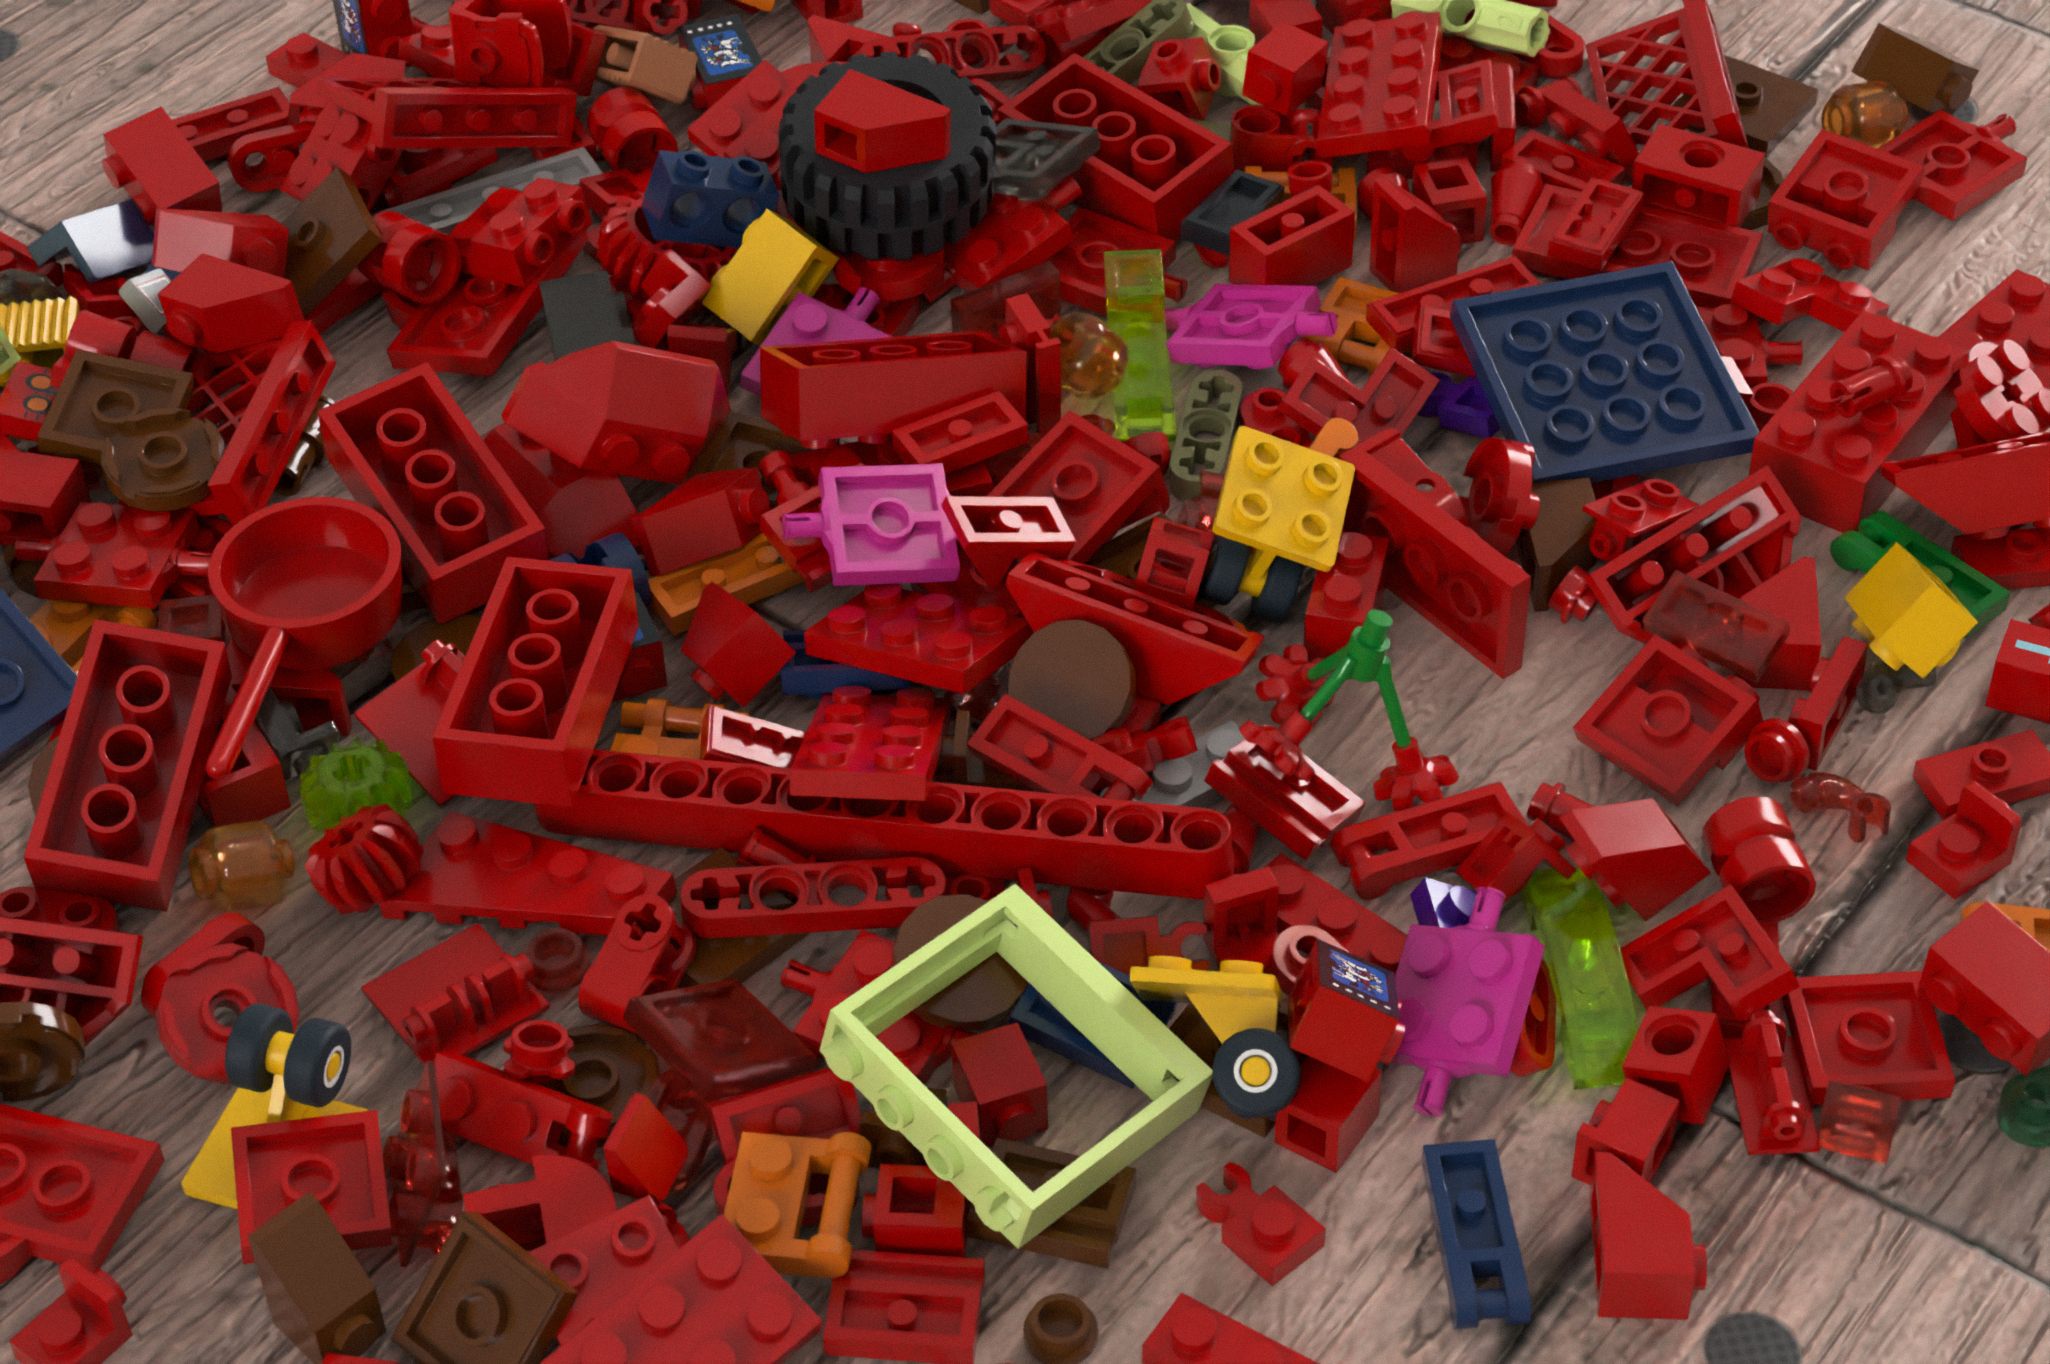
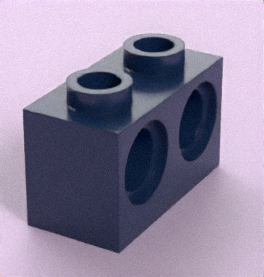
(706, 197)

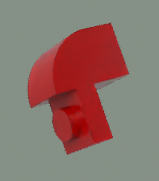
(543, 1209)

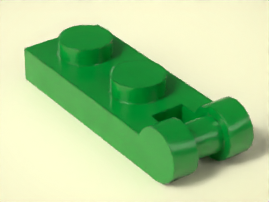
(1881, 531)

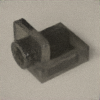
(286, 738)

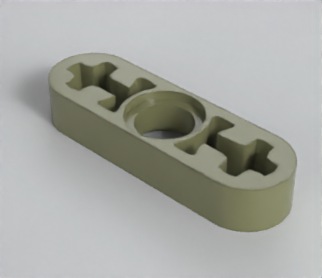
(1158, 21)
(1200, 418)

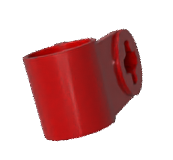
(1272, 139)
(634, 963)

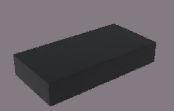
(1229, 204)

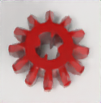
(364, 859)

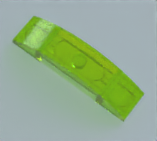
(1136, 312)
(1585, 975)

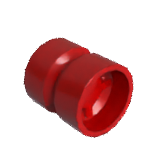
(628, 129)
(412, 259)
(1757, 855)

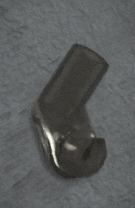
(26, 286)
(1882, 686)

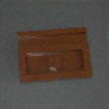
(1082, 1233)

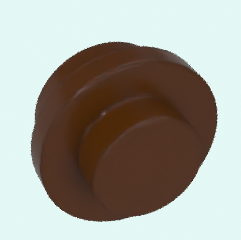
(1060, 1330)

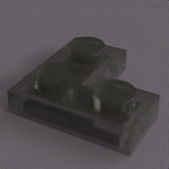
(1039, 156)

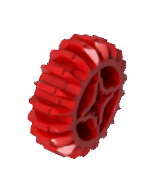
(631, 251)

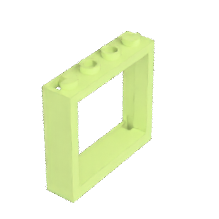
(1081, 993)

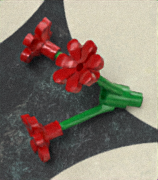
(1302, 694)

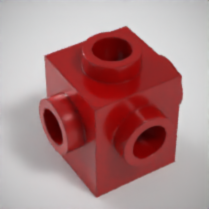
(1181, 76)

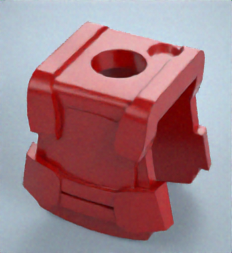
(510, 41)

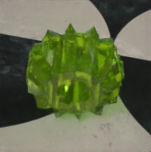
(353, 779)

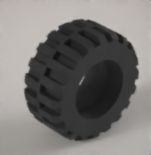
(899, 207)

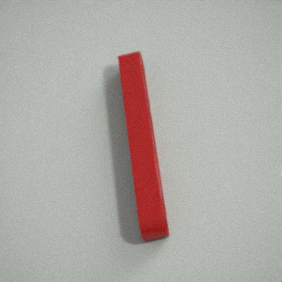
(957, 827)

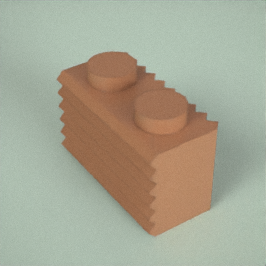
(646, 64)

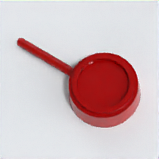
(301, 593)

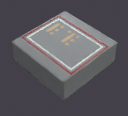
(142, 298)

